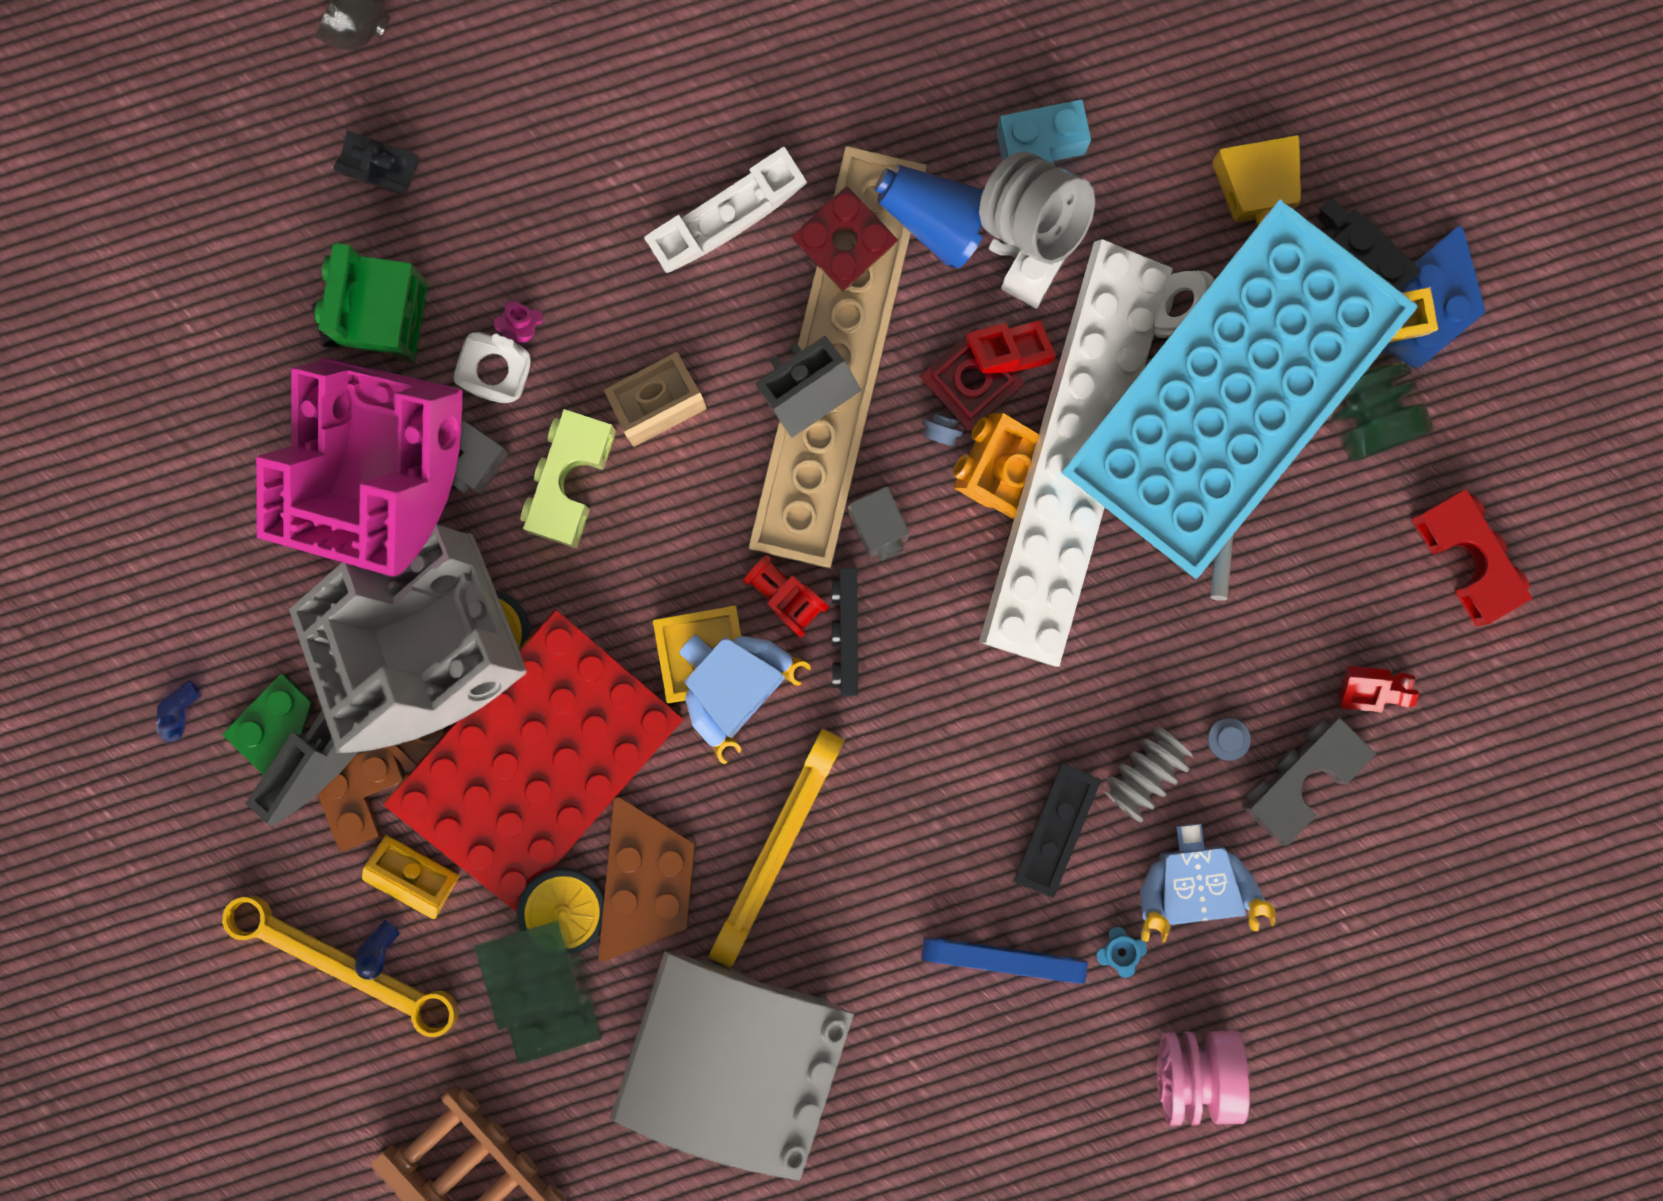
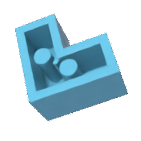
(1047, 131)

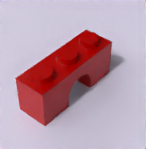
(1496, 584)

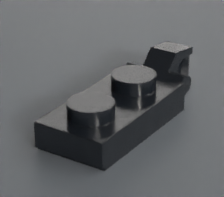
(1368, 245)

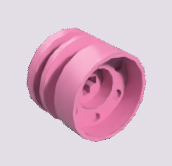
(1208, 1077)

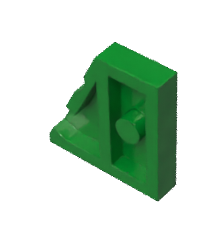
(270, 721)

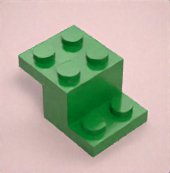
(372, 303)

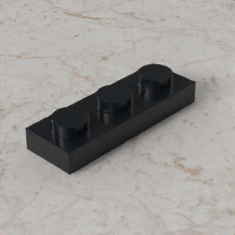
(846, 632)
(1057, 830)

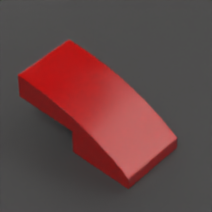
(1012, 349)

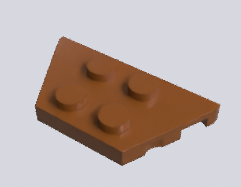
(645, 882)

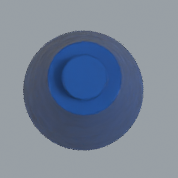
(934, 210)

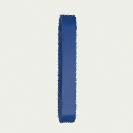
(1004, 960)

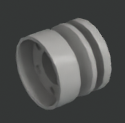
(1037, 207)

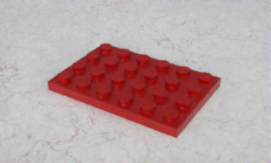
(535, 763)

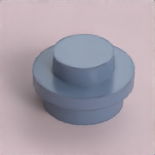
(942, 429)
(1228, 739)

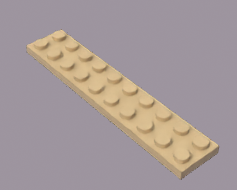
(814, 469)

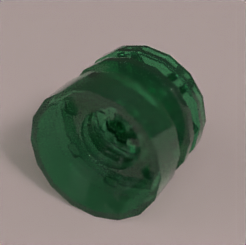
(1380, 413)

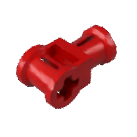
(788, 597)

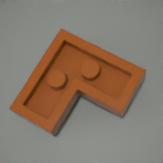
(347, 800)

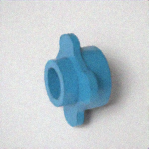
(1124, 964)

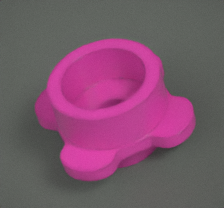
(518, 322)

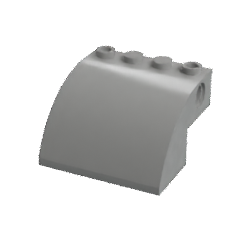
(409, 647)
(731, 1067)

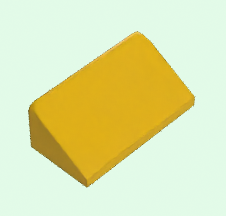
(409, 877)

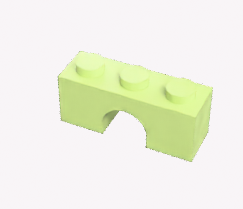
(575, 443)

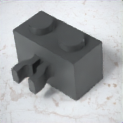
(807, 385)

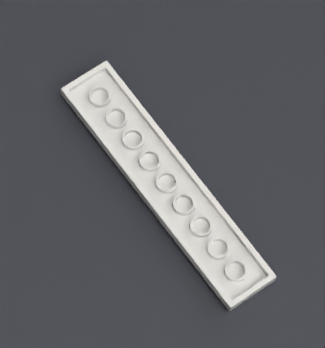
(1054, 516)

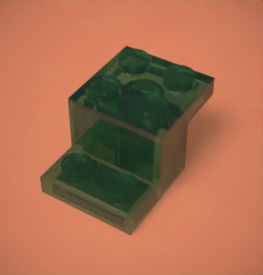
(538, 991)

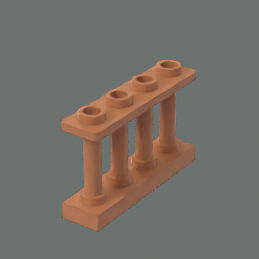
(399, 1166)

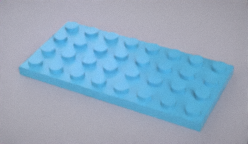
(1239, 389)

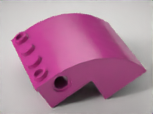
(362, 465)

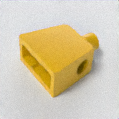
(1259, 177)

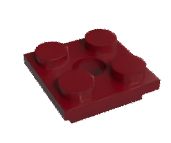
(840, 214)
(963, 403)

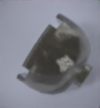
(352, 23)

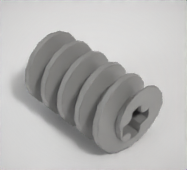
(1148, 773)

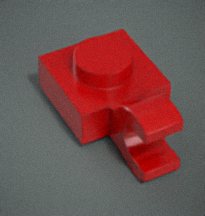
(1373, 687)

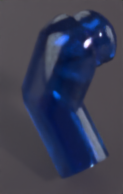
(172, 711)
(371, 953)

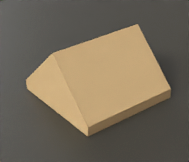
(655, 399)

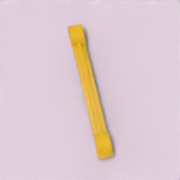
(776, 848)
(338, 964)

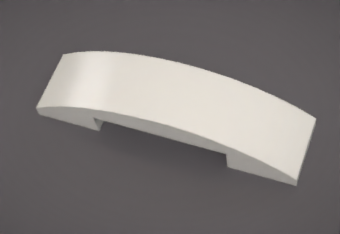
(727, 213)

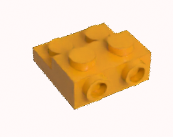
(997, 463)

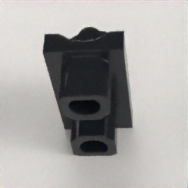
(377, 163)

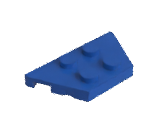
(1455, 298)

